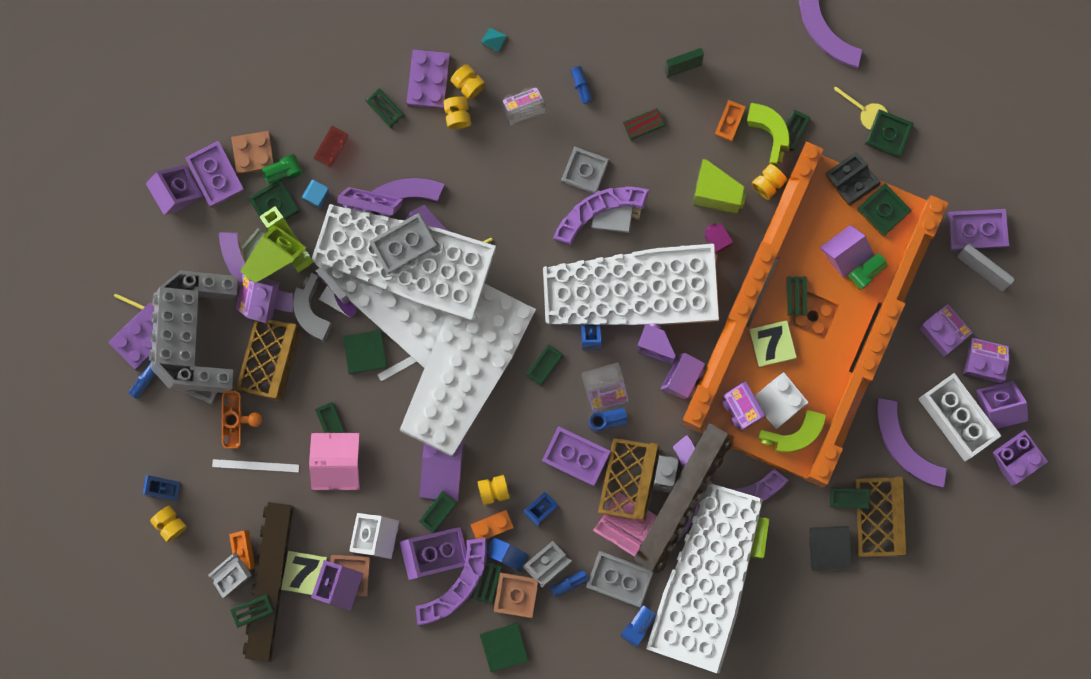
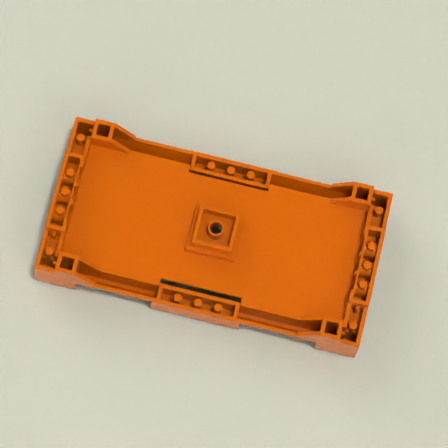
(825, 349)

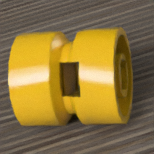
(468, 82)
(456, 110)
(767, 184)
(493, 490)
(168, 523)

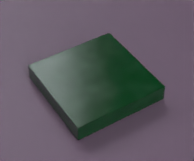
(684, 62)
(889, 133)
(274, 196)
(884, 209)
(365, 352)
(503, 647)

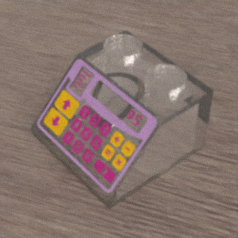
(523, 105)
(605, 387)

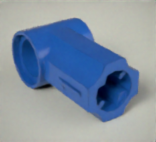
(609, 418)
(636, 629)

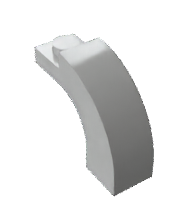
(312, 324)

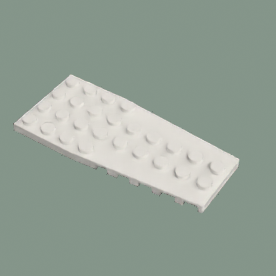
(442, 279)
(635, 288)
(404, 320)
(465, 369)
(708, 580)

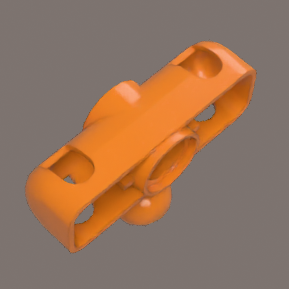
(233, 431)

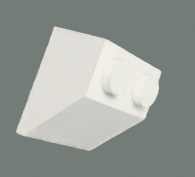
(780, 400)
(374, 535)

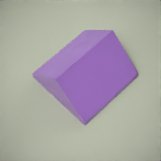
(847, 250)

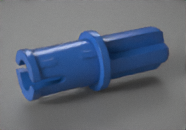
(581, 84)
(143, 381)
(569, 583)

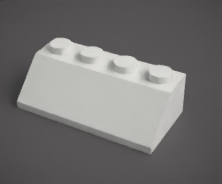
(959, 417)

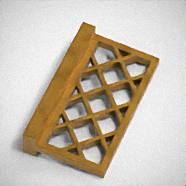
(283, 364)
(644, 487)
(898, 518)

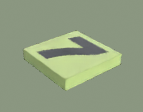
(772, 343)
(301, 572)

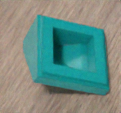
(493, 39)

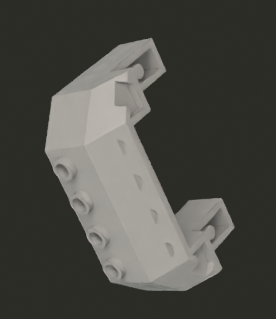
(175, 331)

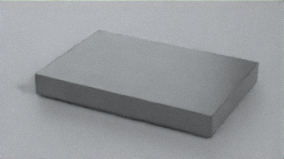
(403, 243)
(985, 267)
(619, 579)

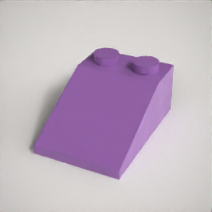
(441, 472)
(433, 553)

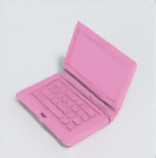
(334, 461)
(624, 532)

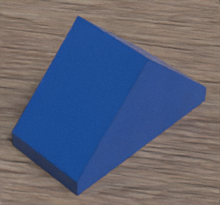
(591, 337)
(161, 488)
(540, 509)
(506, 554)

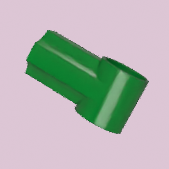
(286, 168)
(865, 273)

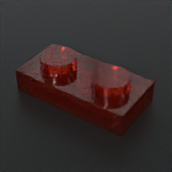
(331, 146)

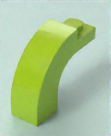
(769, 120)
(274, 218)
(808, 432)

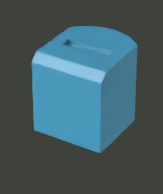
(315, 194)

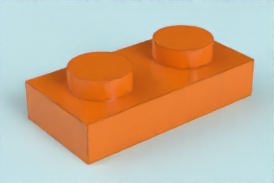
(730, 121)
(492, 525)
(242, 545)

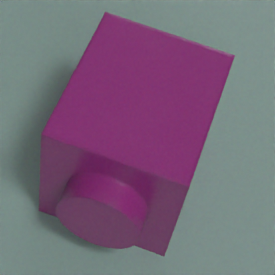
(718, 236)

